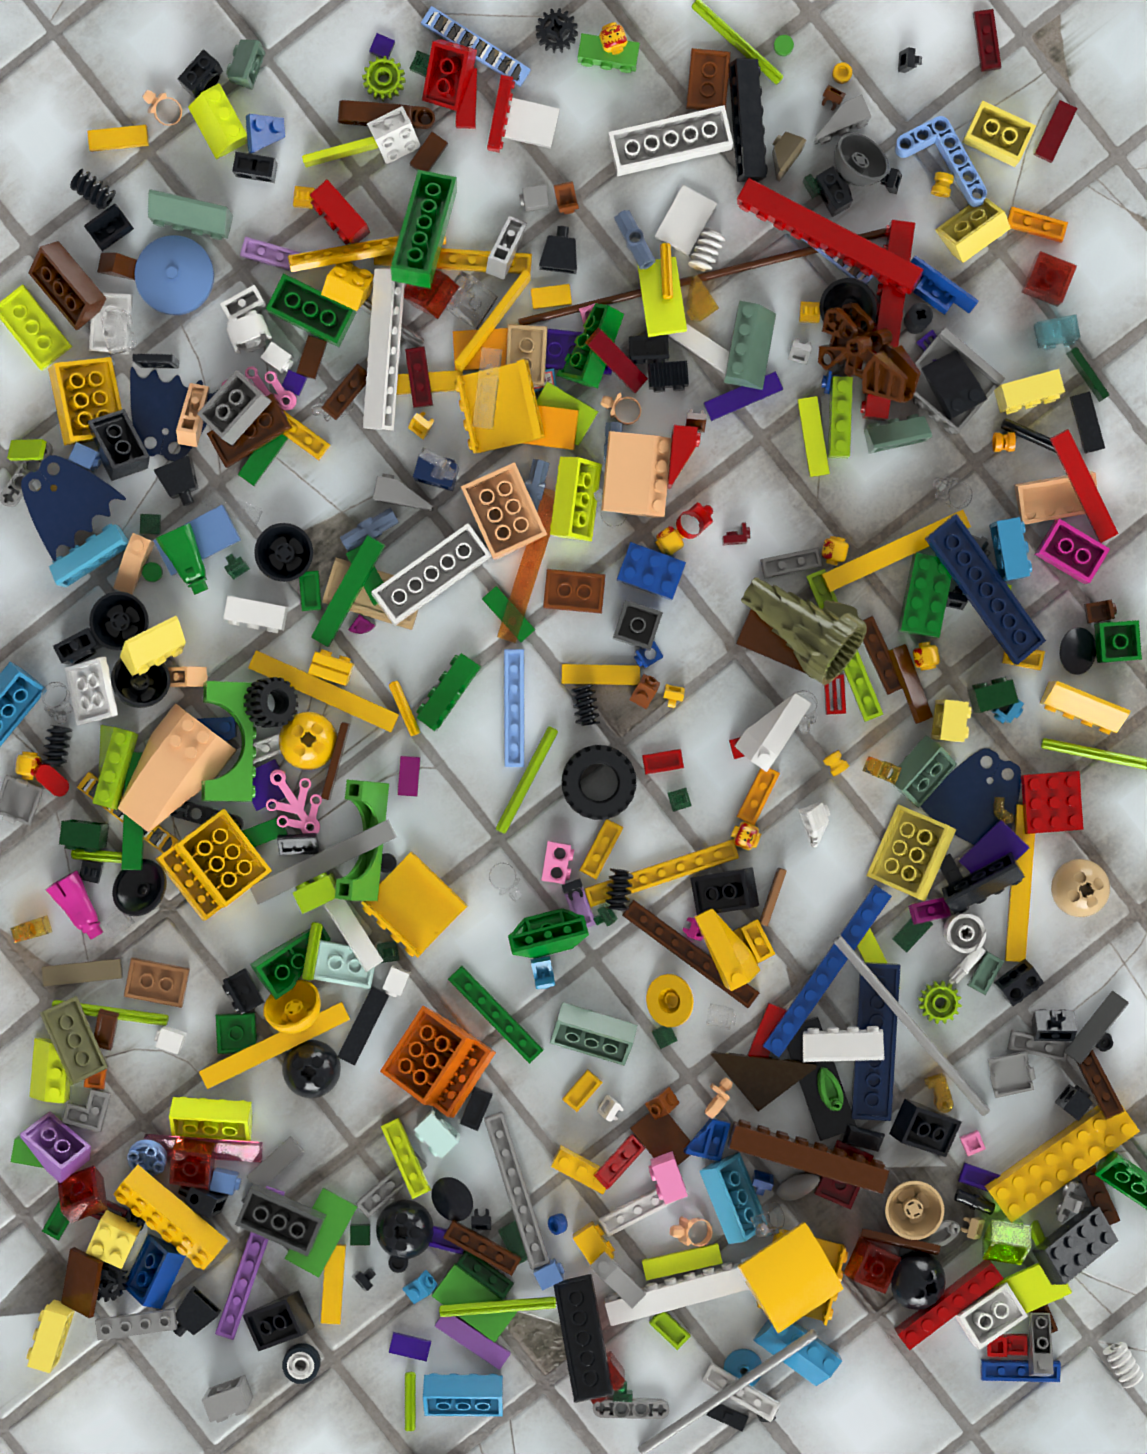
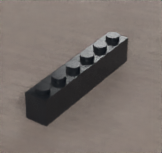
(747, 120)

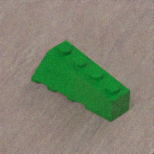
(583, 364)
(448, 692)
(1124, 1177)

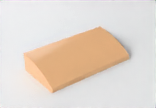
(1048, 499)

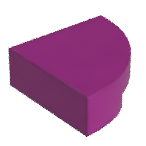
(361, 625)

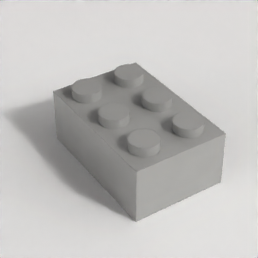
(234, 407)

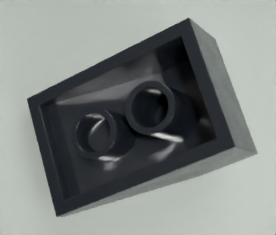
(953, 384)
(118, 445)
(725, 891)
(924, 1128)
(279, 1321)

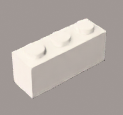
(255, 614)

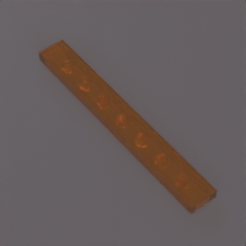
(527, 574)

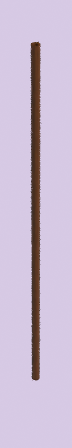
(686, 281)

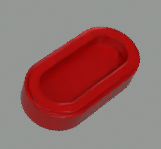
(51, 780)

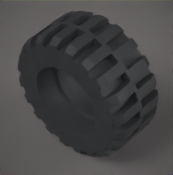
(599, 755)

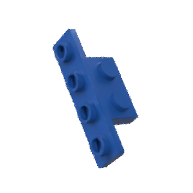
(941, 291)

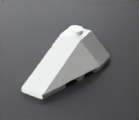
(768, 736)
(815, 821)

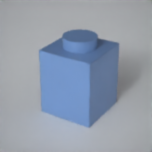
(85, 457)
(225, 1181)
(549, 1274)

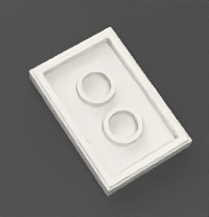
(531, 123)
(685, 220)
(114, 301)

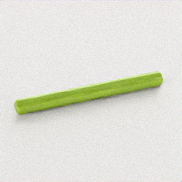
(736, 40)
(1094, 753)
(526, 780)
(124, 1014)
(497, 1306)

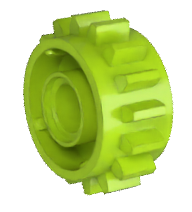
(383, 89)
(950, 1004)

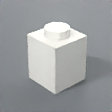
(277, 358)
(396, 981)
(170, 1039)

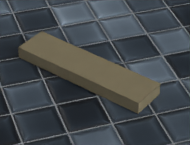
(82, 972)

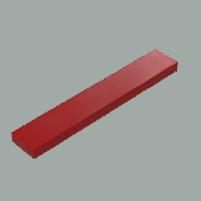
(1084, 485)

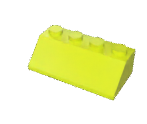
(574, 498)
(211, 1118)

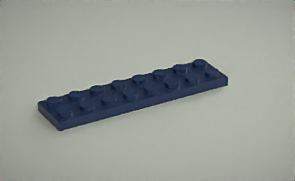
(985, 589)
(875, 1078)

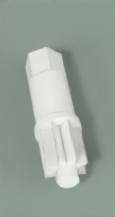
(966, 965)

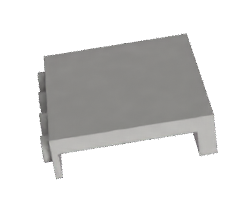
(985, 374)

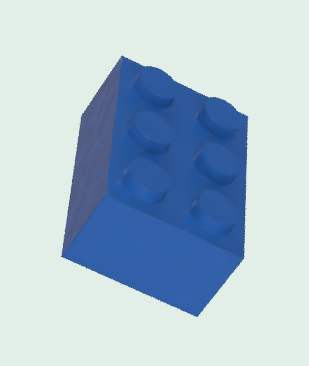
(651, 571)

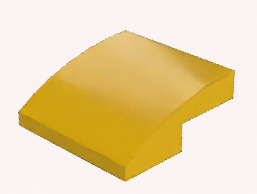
(756, 940)

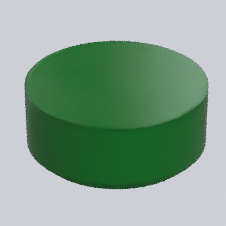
(152, 572)

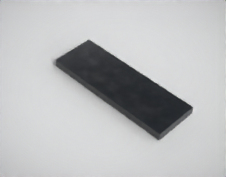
(826, 1122)
(583, 1339)

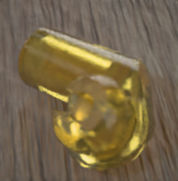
(1000, 812)

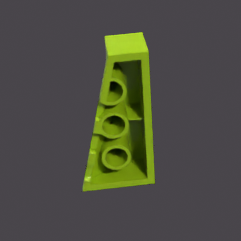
(114, 760)

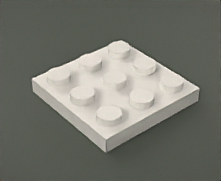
(91, 691)

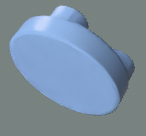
(148, 1155)

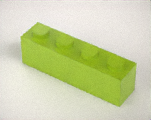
(840, 417)

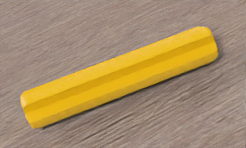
(666, 271)
(404, 708)

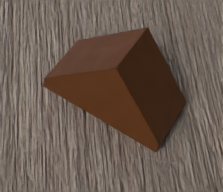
(117, 265)

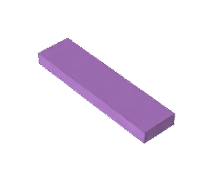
(473, 1340)

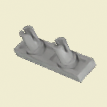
(136, 1324)

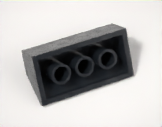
(983, 883)

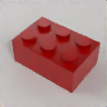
(338, 213)

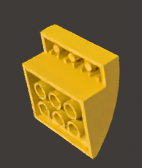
(213, 865)
(790, 1277)

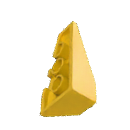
(731, 956)

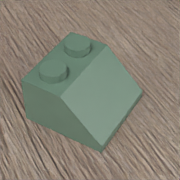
(246, 63)

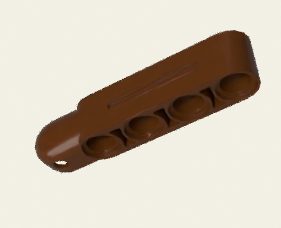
(361, 113)

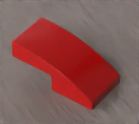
(1008, 1345)

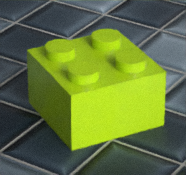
(316, 893)

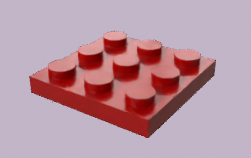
(1052, 802)

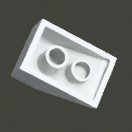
(991, 1315)

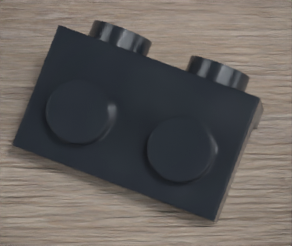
(108, 227)
(648, 348)
(242, 991)

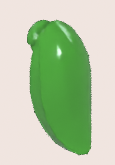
(830, 1089)

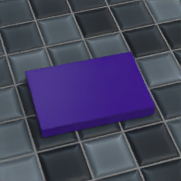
(992, 846)

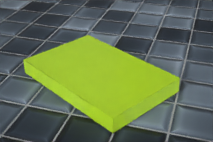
(555, 397)

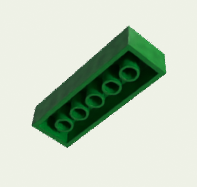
(424, 229)

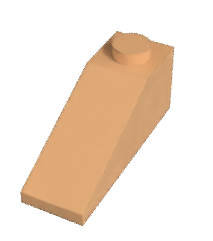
(190, 423)
(132, 563)

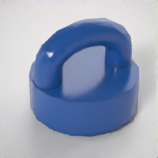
(557, 1223)

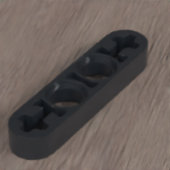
(206, 813)

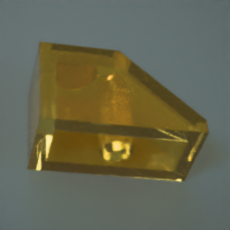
(699, 301)

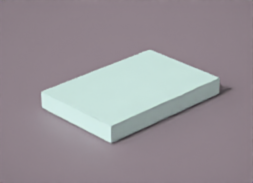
(339, 965)

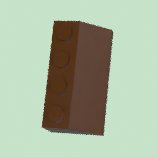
(66, 284)

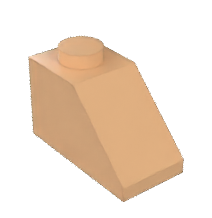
(187, 676)

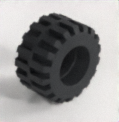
(257, 702)

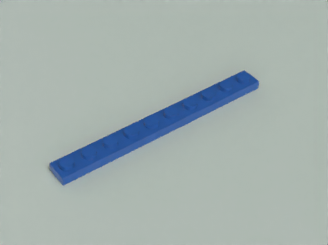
(826, 972)

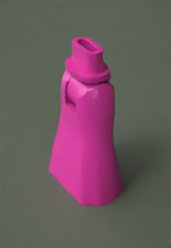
(74, 900)

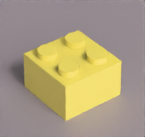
(113, 1239)

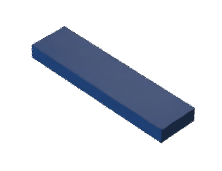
(1014, 1371)

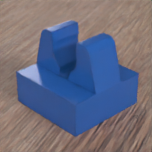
(762, 1182)

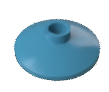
(742, 1359)

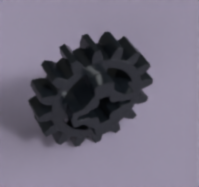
(549, 33)
(116, 1276)

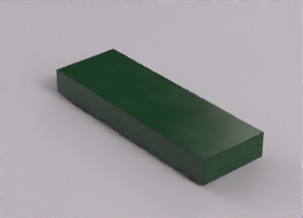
(1088, 374)
(485, 1274)

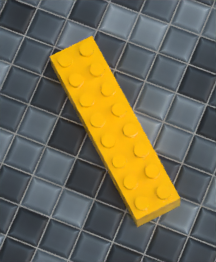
(1059, 1161)

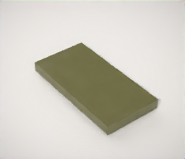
(73, 1040)

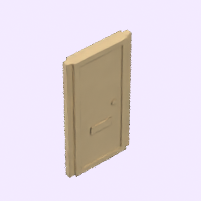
(362, 603)

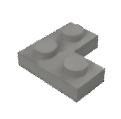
(88, 1116)

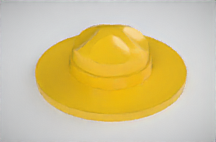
(669, 1000)

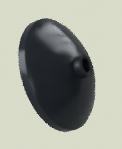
(846, 291)
(131, 886)

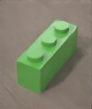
(592, 53)

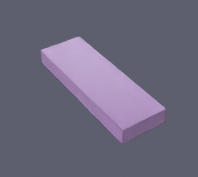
(266, 253)

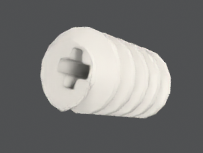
(705, 250)
(1124, 1363)

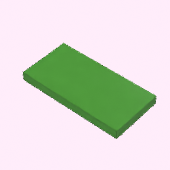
(338, 1216)
(461, 1289)

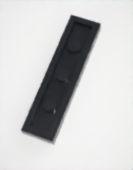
(363, 1025)

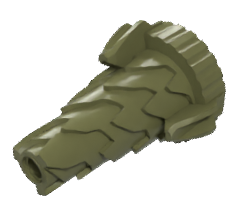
(820, 637)

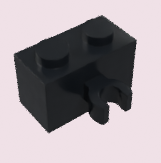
(1054, 1025)

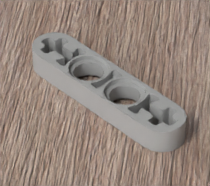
(22, 471)
(630, 1411)

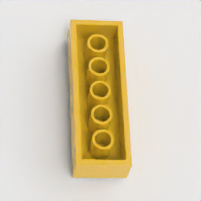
(170, 1217)

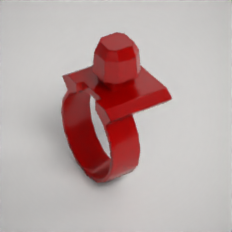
(702, 514)

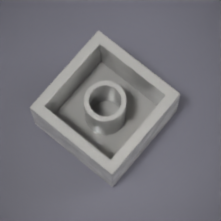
(227, 1399)

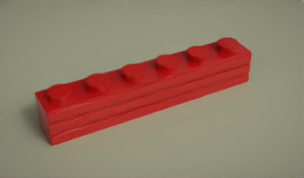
(501, 109)

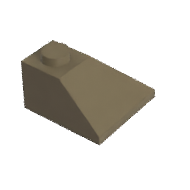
(785, 152)

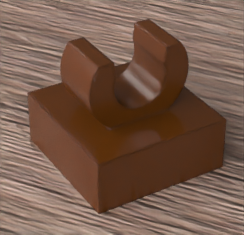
(833, 95)
(696, 420)

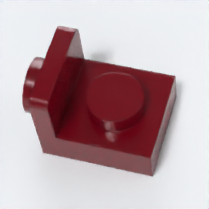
(733, 538)

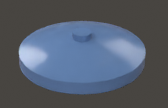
(174, 275)

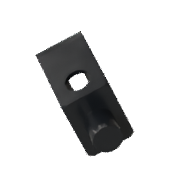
(559, 253)
(179, 479)
(203, 1200)
(195, 1313)

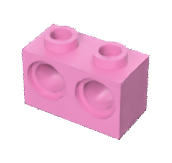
(552, 861)

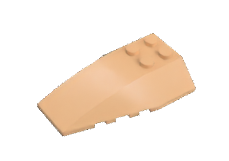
(173, 768)

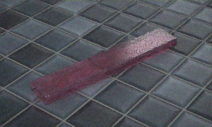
(225, 1149)

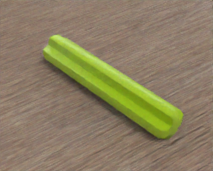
(104, 856)
(312, 951)
(410, 1401)

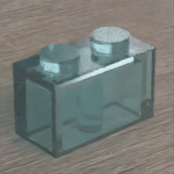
(1057, 331)

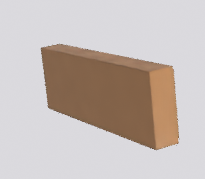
(772, 896)

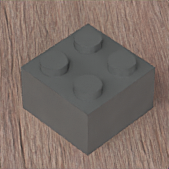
(637, 625)

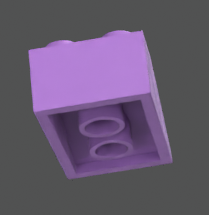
(56, 1146)

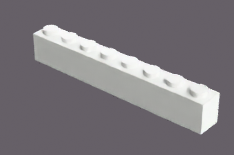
(383, 352)
(678, 1293)

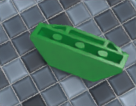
(548, 933)

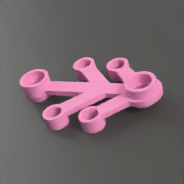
(281, 393)
(295, 806)

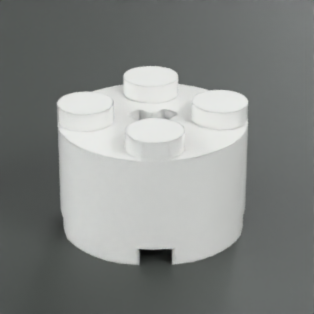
(248, 332)
(962, 943)

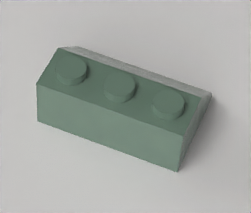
(897, 433)
(923, 771)

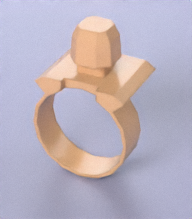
(150, 97)
(607, 403)
(720, 1099)
(681, 1231)

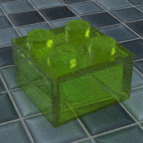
(1006, 1242)

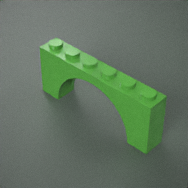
(237, 782)
(364, 878)

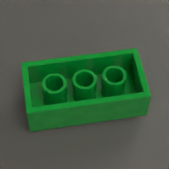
(310, 310)
(925, 597)

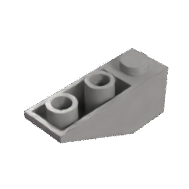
(849, 115)
(1040, 1345)

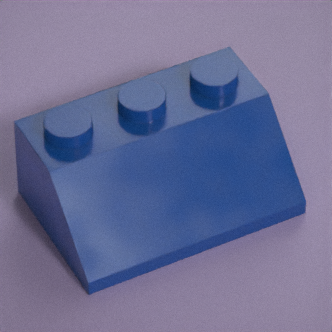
(154, 1272)

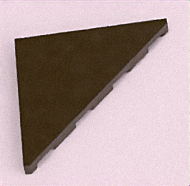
(762, 1077)

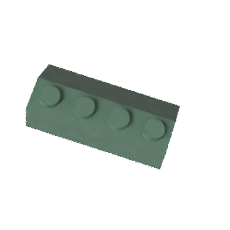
(189, 214)
(750, 345)
(593, 1034)

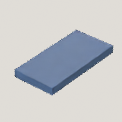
(212, 533)

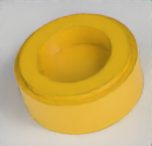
(842, 73)

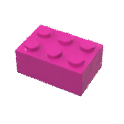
(1072, 551)

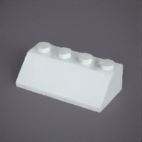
(843, 1044)

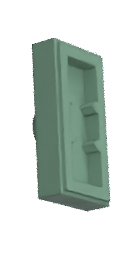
(985, 973)

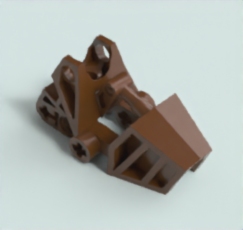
(887, 373)

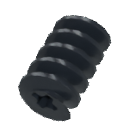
(91, 190)
(911, 322)
(585, 705)
(56, 746)
(619, 889)

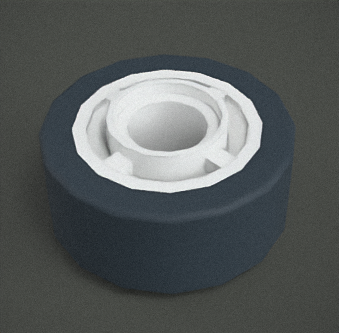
(299, 1374)

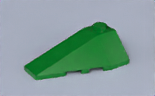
(285, 964)

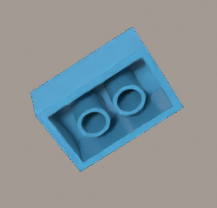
(1010, 549)

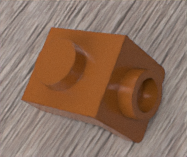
(566, 197)
(645, 691)
(662, 1103)

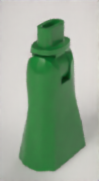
(184, 554)

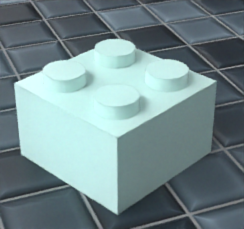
(436, 1133)

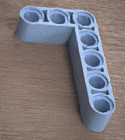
(949, 154)

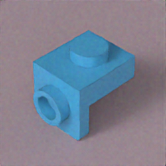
(1012, 711)
(543, 972)
(420, 1287)

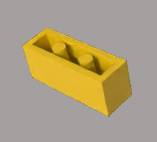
(577, 1168)

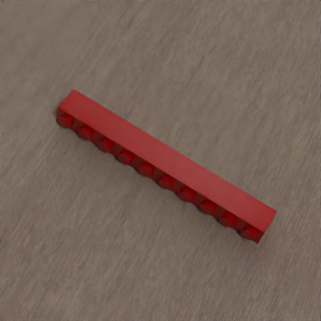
(829, 236)
(890, 309)

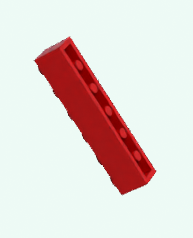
(952, 1302)

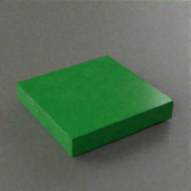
(235, 1032)

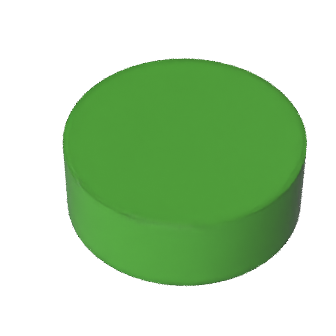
(783, 45)

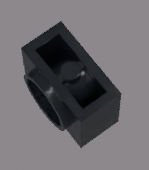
(200, 74)
(834, 191)
(77, 647)

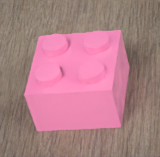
(668, 1176)

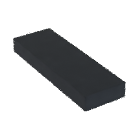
(1087, 422)

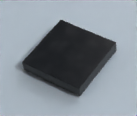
(156, 361)

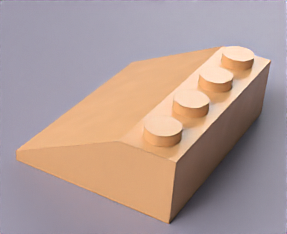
(636, 474)
(504, 511)

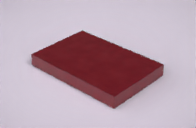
(837, 1191)

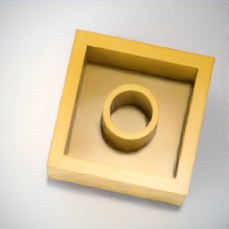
(348, 285)

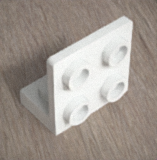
(394, 135)

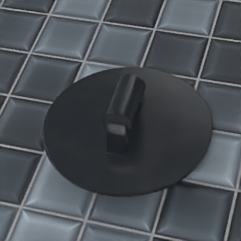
(1077, 650)
(452, 1199)

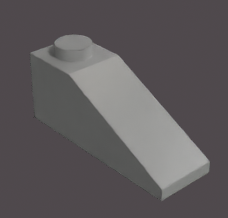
(505, 248)
(394, 492)

